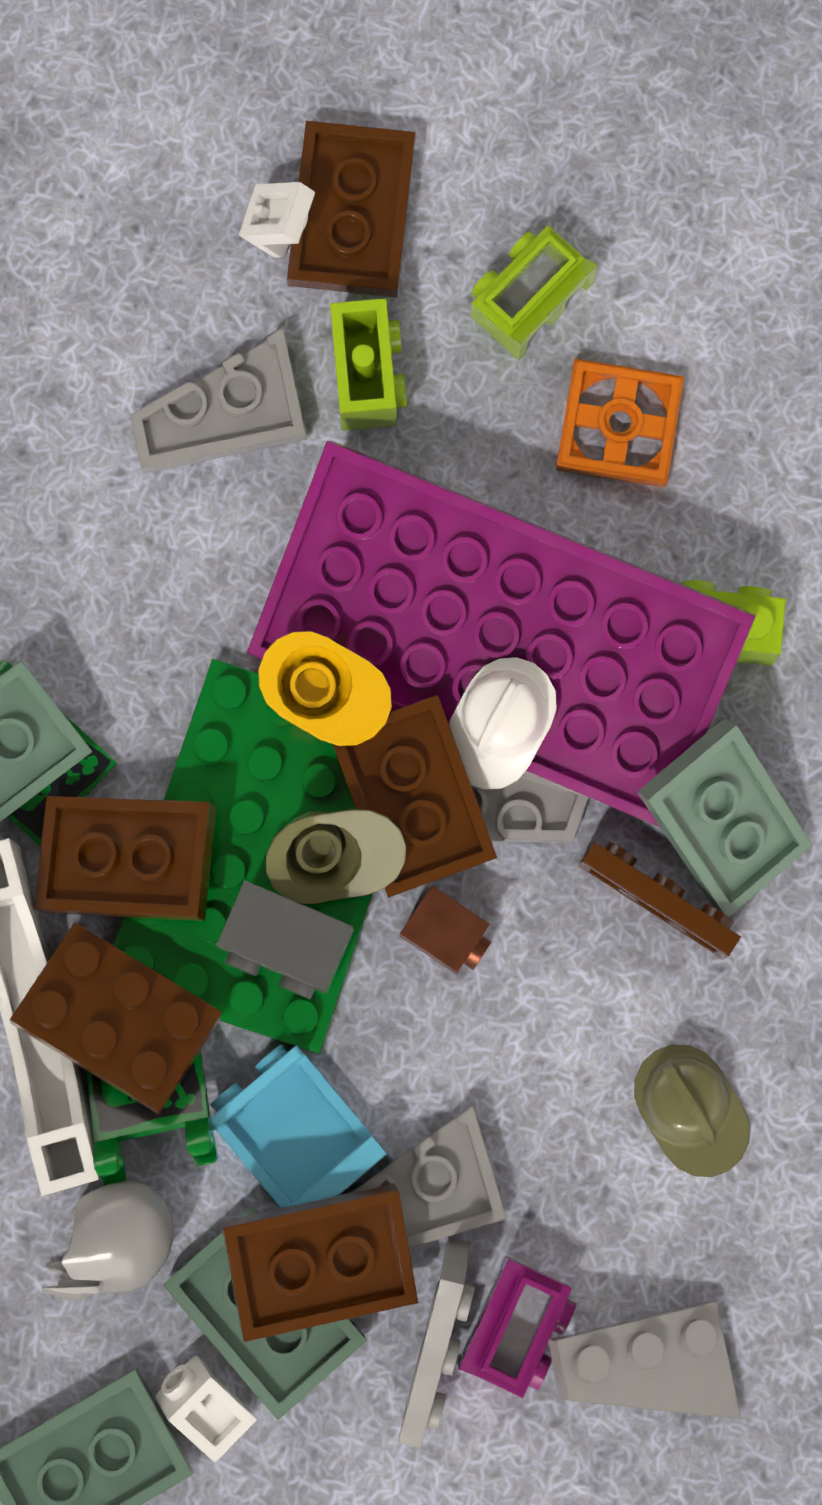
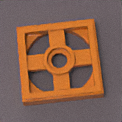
(666, 388)

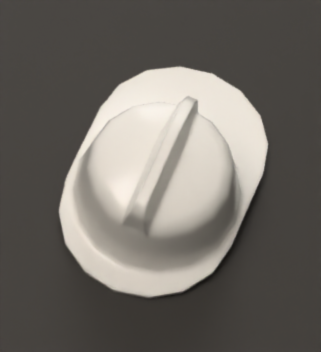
(503, 721)

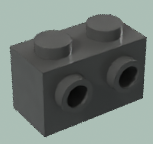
(284, 939)

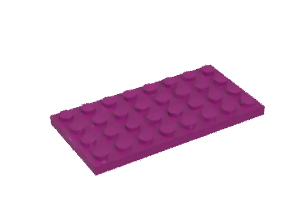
(449, 584)

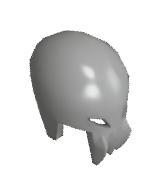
(116, 1242)

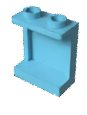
(295, 1131)

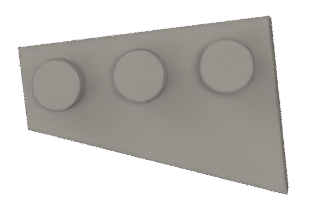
(228, 412)
(531, 811)
(444, 1183)
(438, 1350)
(651, 1363)

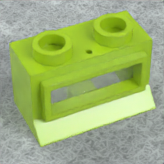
(530, 289)

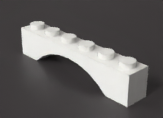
(48, 1083)

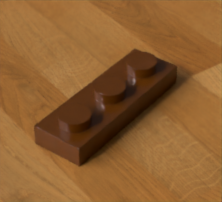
(661, 898)

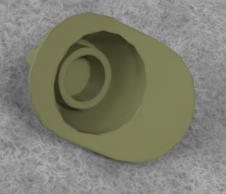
(335, 855)
(692, 1110)

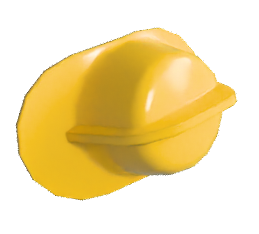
(324, 688)

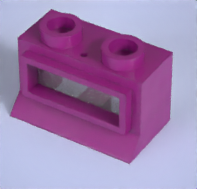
(517, 1327)

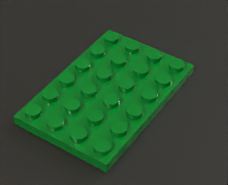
(260, 780)

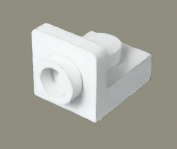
(276, 216)
(203, 1408)

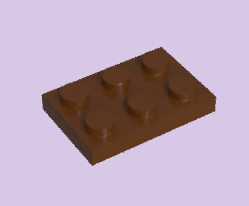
(356, 210)
(422, 787)
(125, 857)
(116, 1018)
(319, 1262)

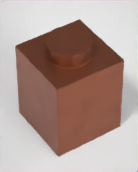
(447, 931)

